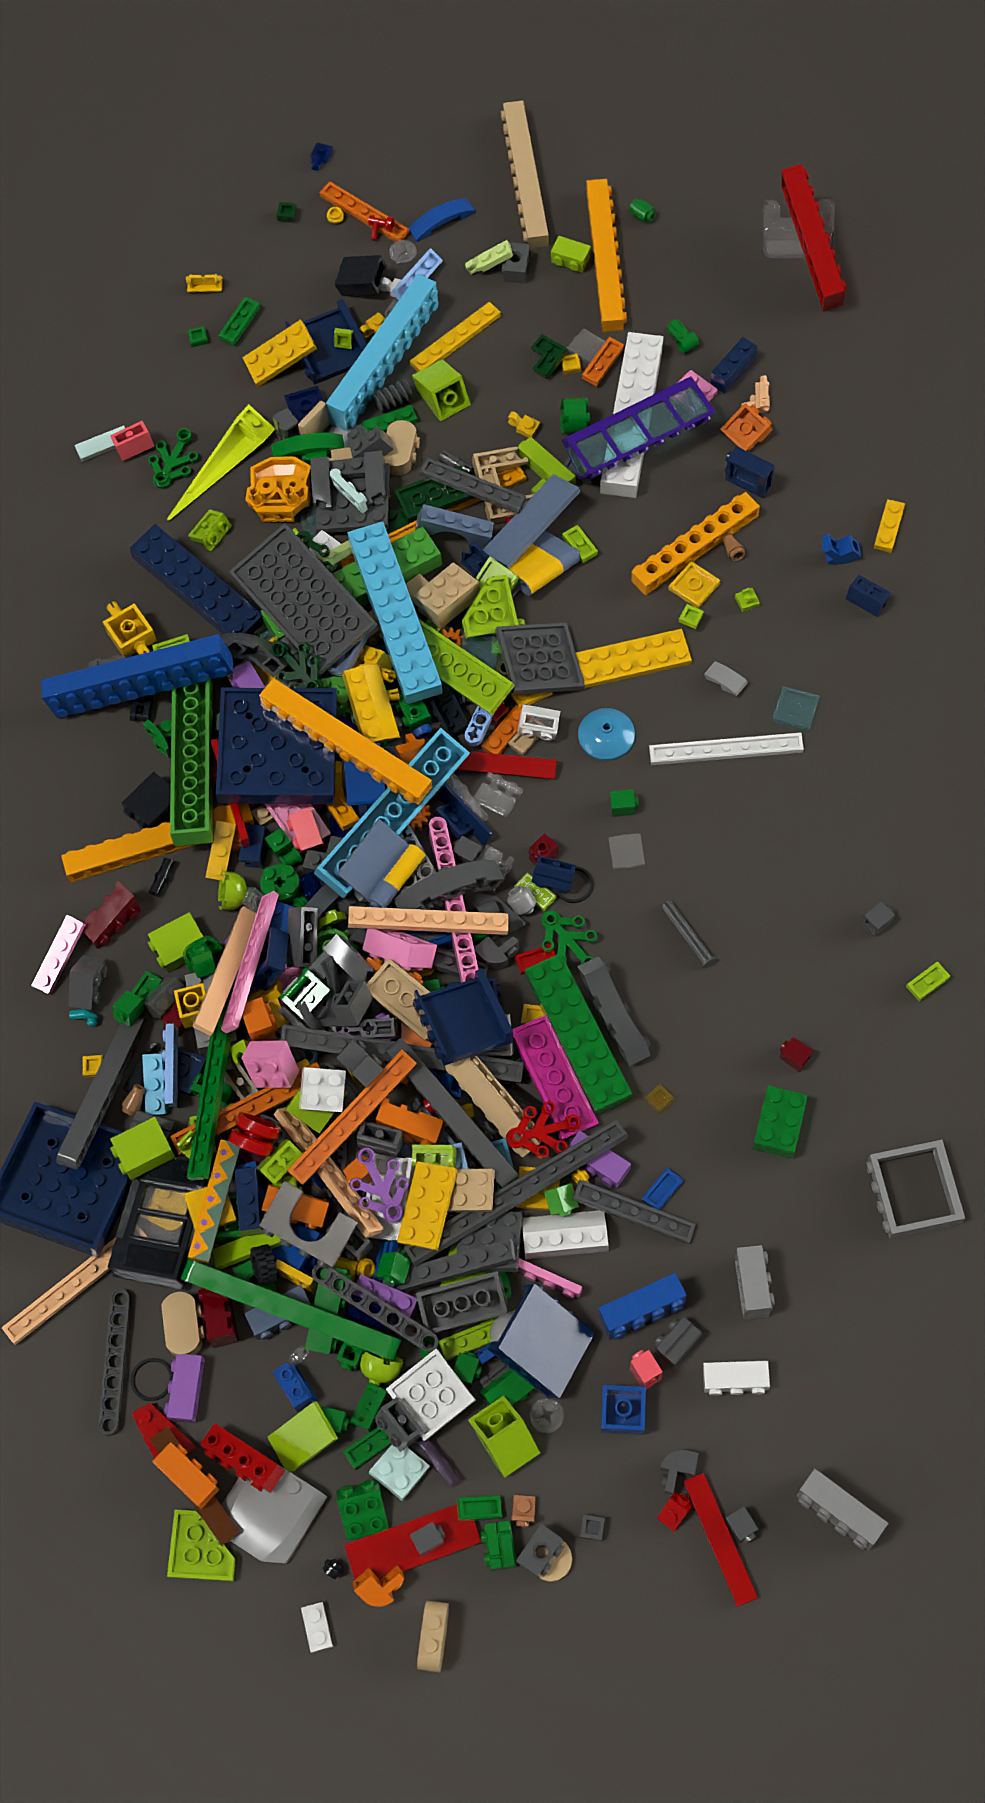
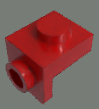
(674, 1511)

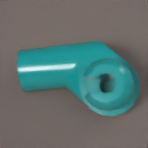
(84, 1014)

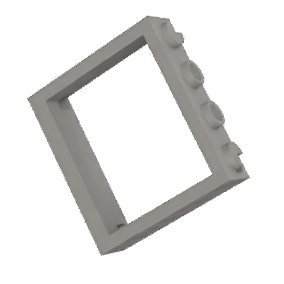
(948, 1183)

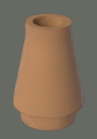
(734, 548)
(133, 1100)

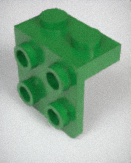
(362, 1509)

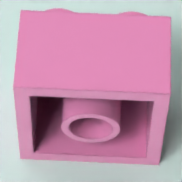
(270, 1064)

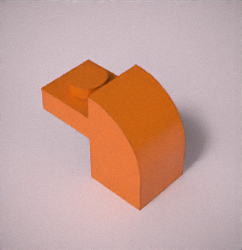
(407, 751)
(377, 1591)

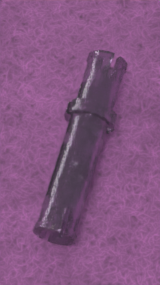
(441, 1464)

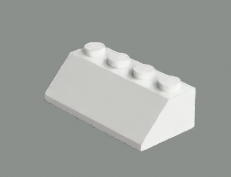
(565, 1235)

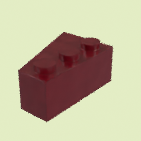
(111, 916)
(218, 1318)

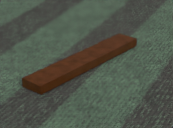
(212, 1512)

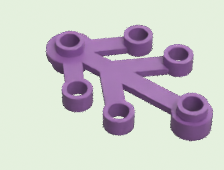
(381, 1187)

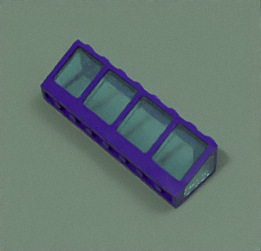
(637, 428)

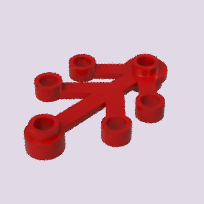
(540, 1131)

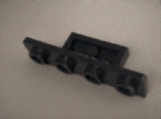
(450, 714)

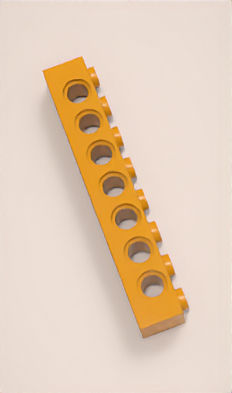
(647, 582)

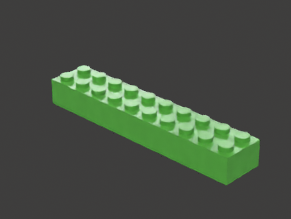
(414, 554)
(192, 764)

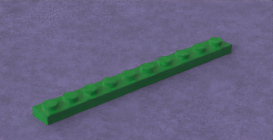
(210, 1100)

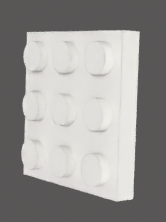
(431, 1393)

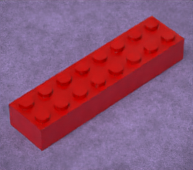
(813, 237)

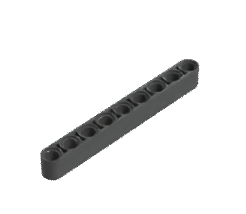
(100, 1094)
(455, 1117)

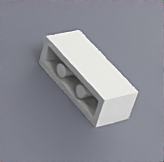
(736, 1377)

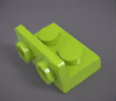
(210, 529)

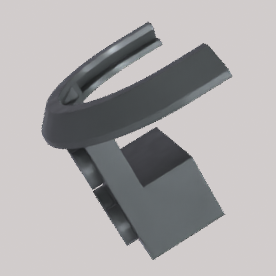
(342, 1007)

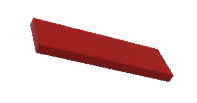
(395, 1546)

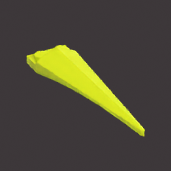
(240, 440)

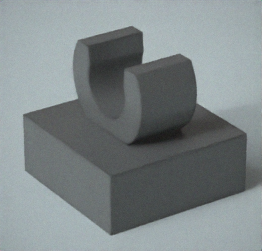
(415, 1104)

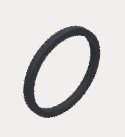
(584, 897)
(135, 1370)

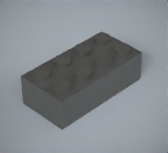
(463, 1303)

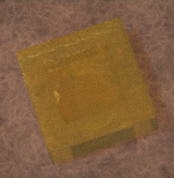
(659, 1098)

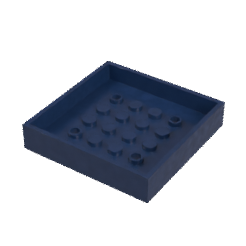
(272, 752)
(58, 1192)

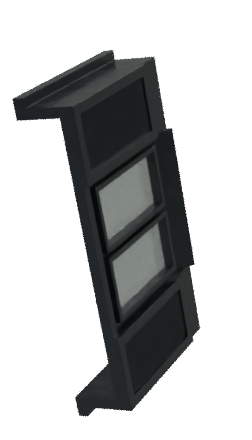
(155, 1226)

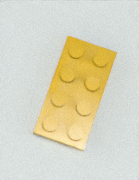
(279, 353)
(427, 1205)

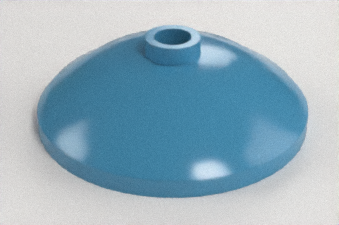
(603, 743)

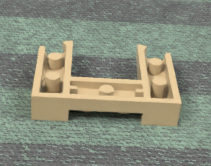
(486, 467)

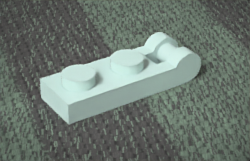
(348, 491)

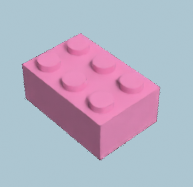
(400, 948)

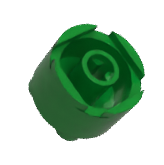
(573, 415)
(283, 876)

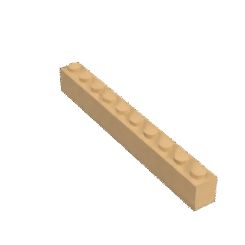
(525, 174)

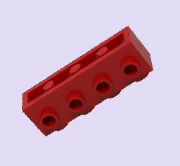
(242, 1458)

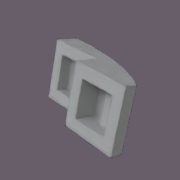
(726, 678)

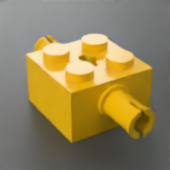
(129, 630)
(374, 656)

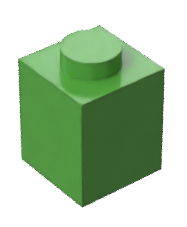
(560, 1200)

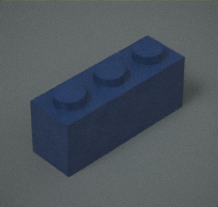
(733, 365)
(249, 1201)

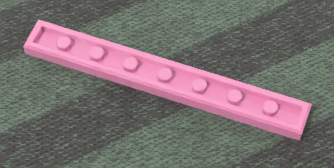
(249, 962)

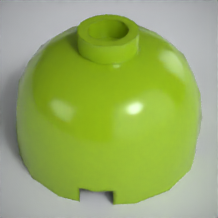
(232, 891)
(379, 1368)

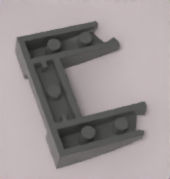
(370, 466)
(327, 899)
(344, 957)

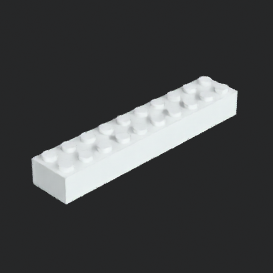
(636, 383)

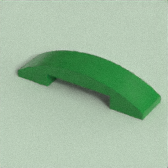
(307, 444)

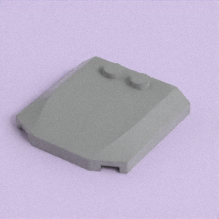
(274, 1521)

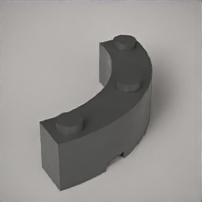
(254, 649)
(450, 883)
(613, 1012)

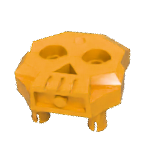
(280, 499)

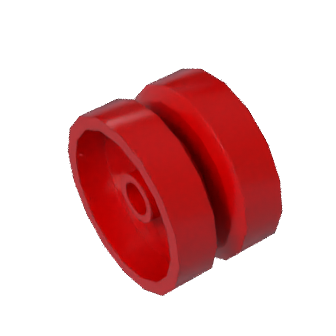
(254, 1134)

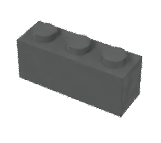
(302, 936)

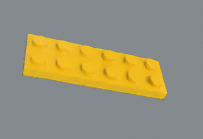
(633, 658)

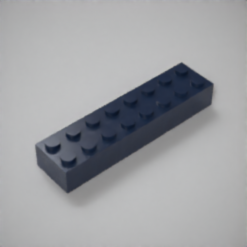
(195, 583)

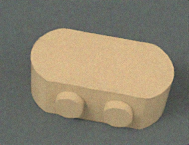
(404, 443)
(182, 1324)
(433, 1636)

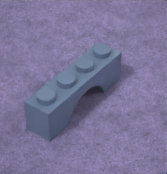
(441, 520)

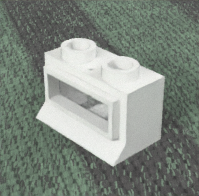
(538, 722)

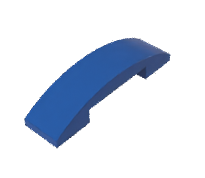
(438, 216)

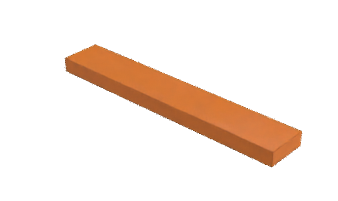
(361, 210)

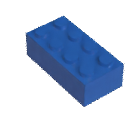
(642, 1306)

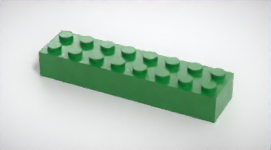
(578, 1034)

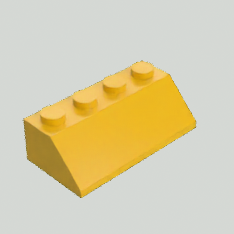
(370, 703)

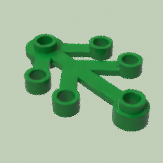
(172, 461)
(566, 937)

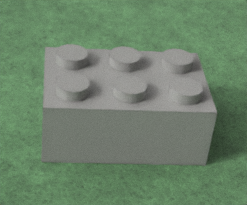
(753, 1282)

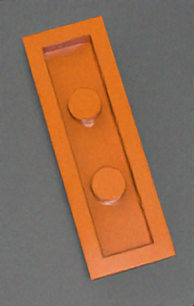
(602, 361)
(503, 733)

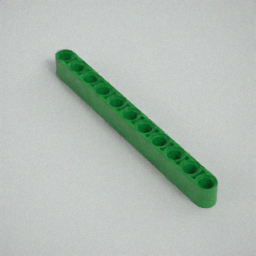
(291, 1309)

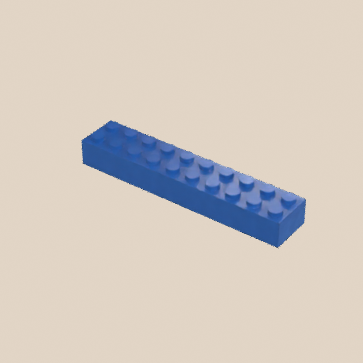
(137, 676)

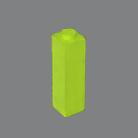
(543, 462)

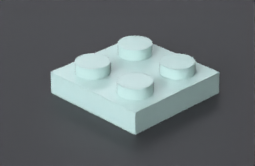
(399, 1471)

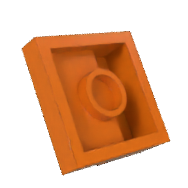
(747, 427)

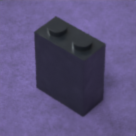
(360, 275)
(149, 802)

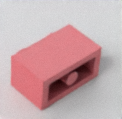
(132, 440)
(305, 830)
(645, 1369)

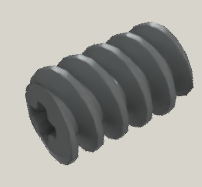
(397, 393)

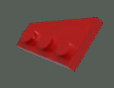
(151, 1422)

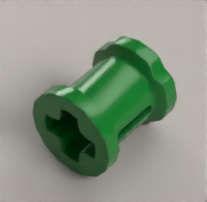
(291, 857)

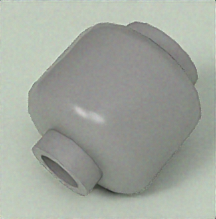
(521, 900)

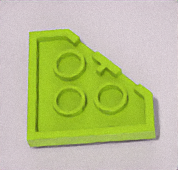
(490, 609)
(196, 1550)

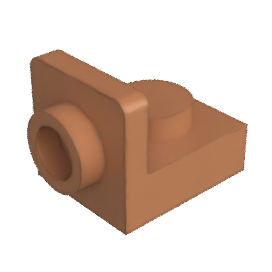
(523, 1510)

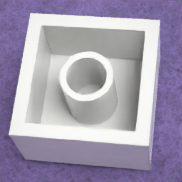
(322, 1089)

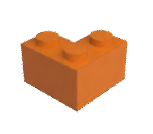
(259, 1020)

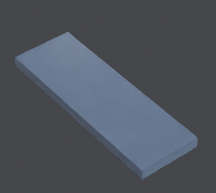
(531, 521)

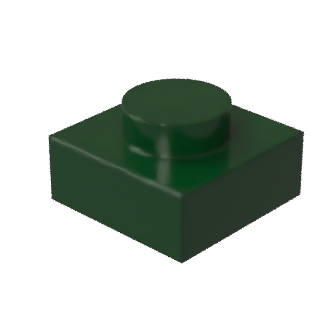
(286, 211)

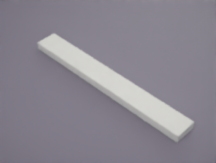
(726, 748)

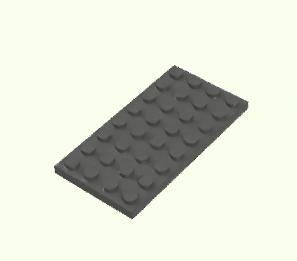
(303, 597)

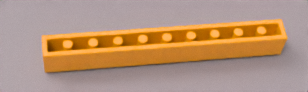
(605, 255)
(345, 741)
(135, 847)

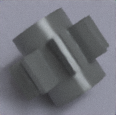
(488, 1129)

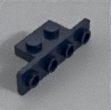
(459, 817)

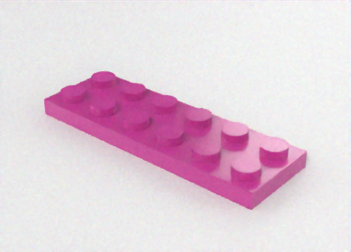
(553, 1074)

